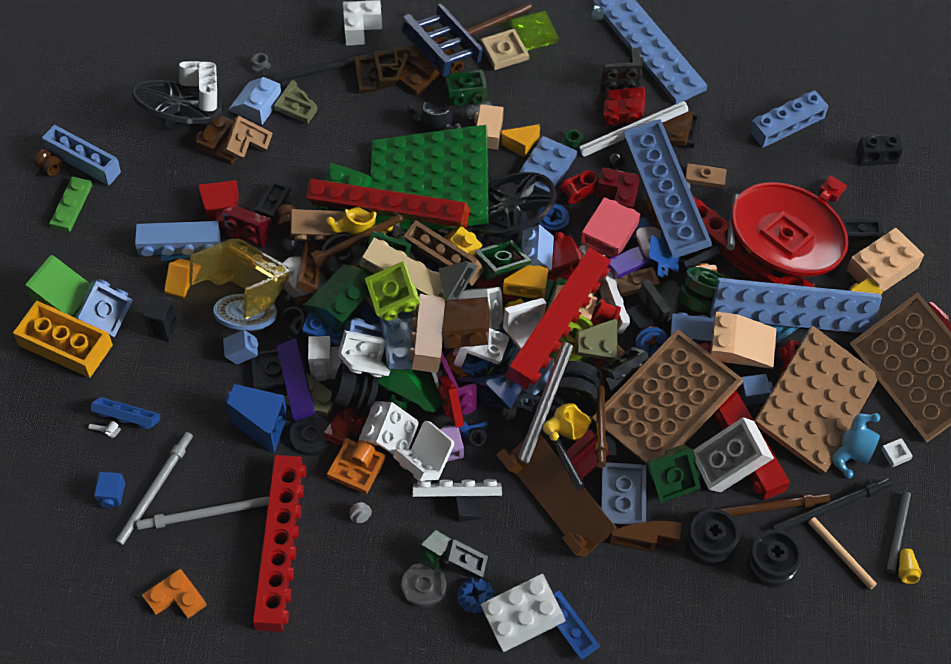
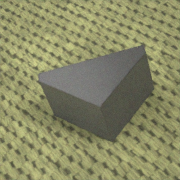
(455, 278)

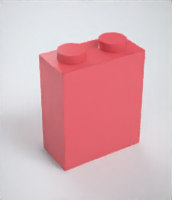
(610, 228)

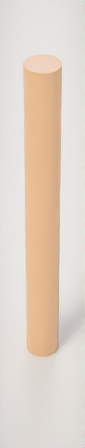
(842, 553)

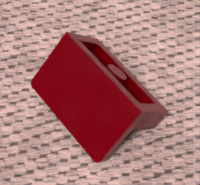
(583, 454)

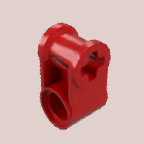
(578, 187)
(604, 312)

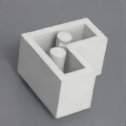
(361, 17)
(323, 358)

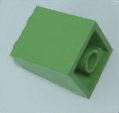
(58, 287)

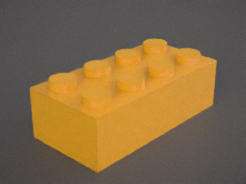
(63, 339)

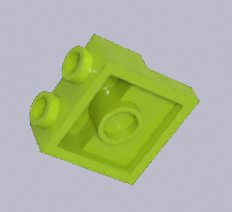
(392, 291)

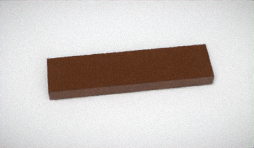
(308, 272)

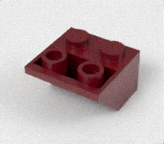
(247, 226)

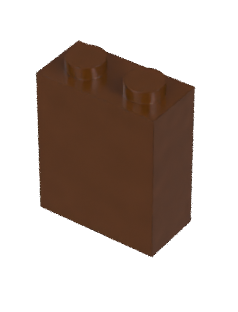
(466, 322)

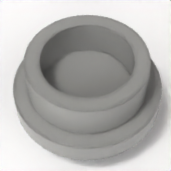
(360, 512)

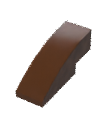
(647, 535)

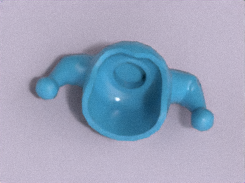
(857, 443)

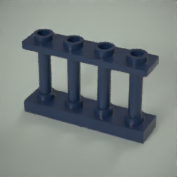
(433, 51)

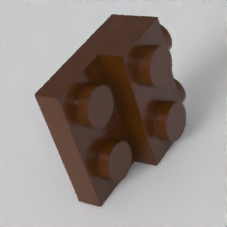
(417, 72)
(214, 139)

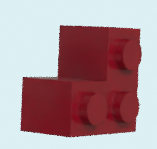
(619, 187)

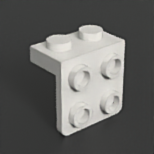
(523, 319)
(492, 352)
(363, 353)
(389, 427)
(427, 454)

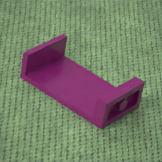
(466, 394)

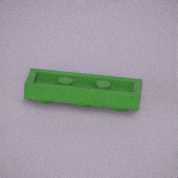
(70, 204)

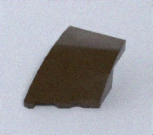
(380, 69)

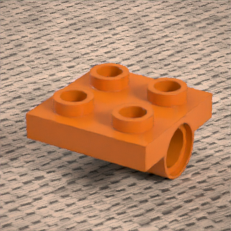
(356, 465)

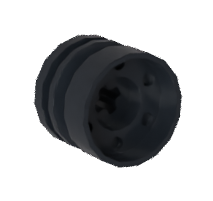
(359, 388)

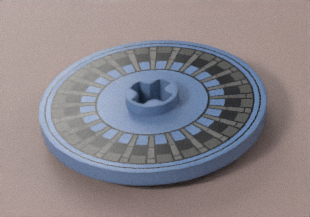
(230, 313)

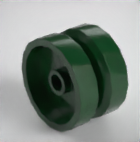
(699, 289)

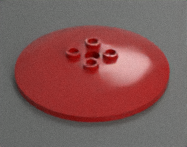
(815, 229)

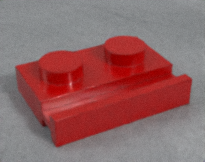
(451, 399)

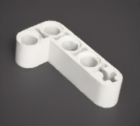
(202, 75)

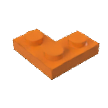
(175, 589)

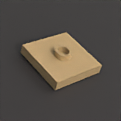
(504, 49)

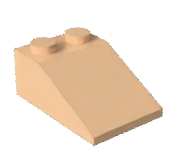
(742, 341)

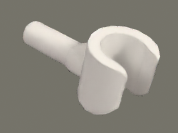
(111, 430)

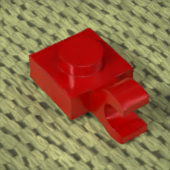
(832, 189)

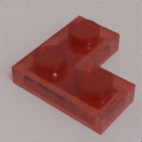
(344, 424)

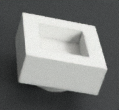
(896, 452)

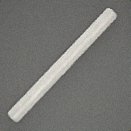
(618, 135)

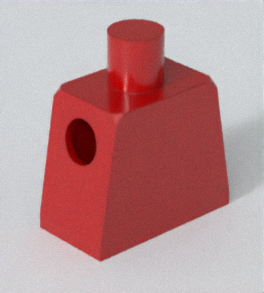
(217, 198)
(565, 256)

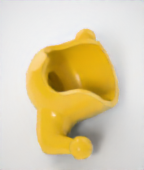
(354, 222)
(567, 422)

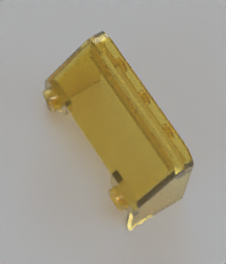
(244, 265)

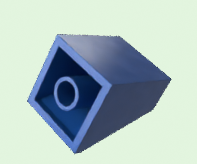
(258, 414)

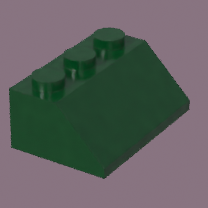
(340, 296)

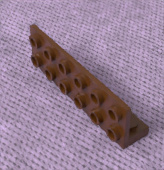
(572, 510)

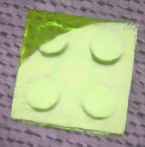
(535, 30)

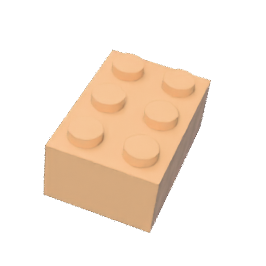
(886, 260)

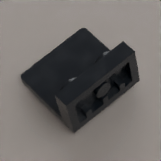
(622, 368)

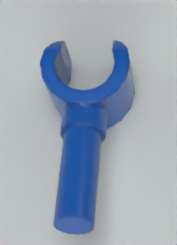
(465, 430)

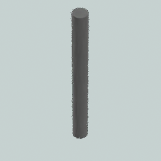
(731, 234)
(898, 532)

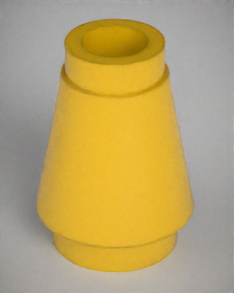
(908, 567)

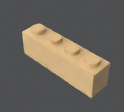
(381, 256)

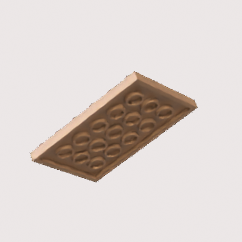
(912, 363)
(668, 398)
(816, 399)

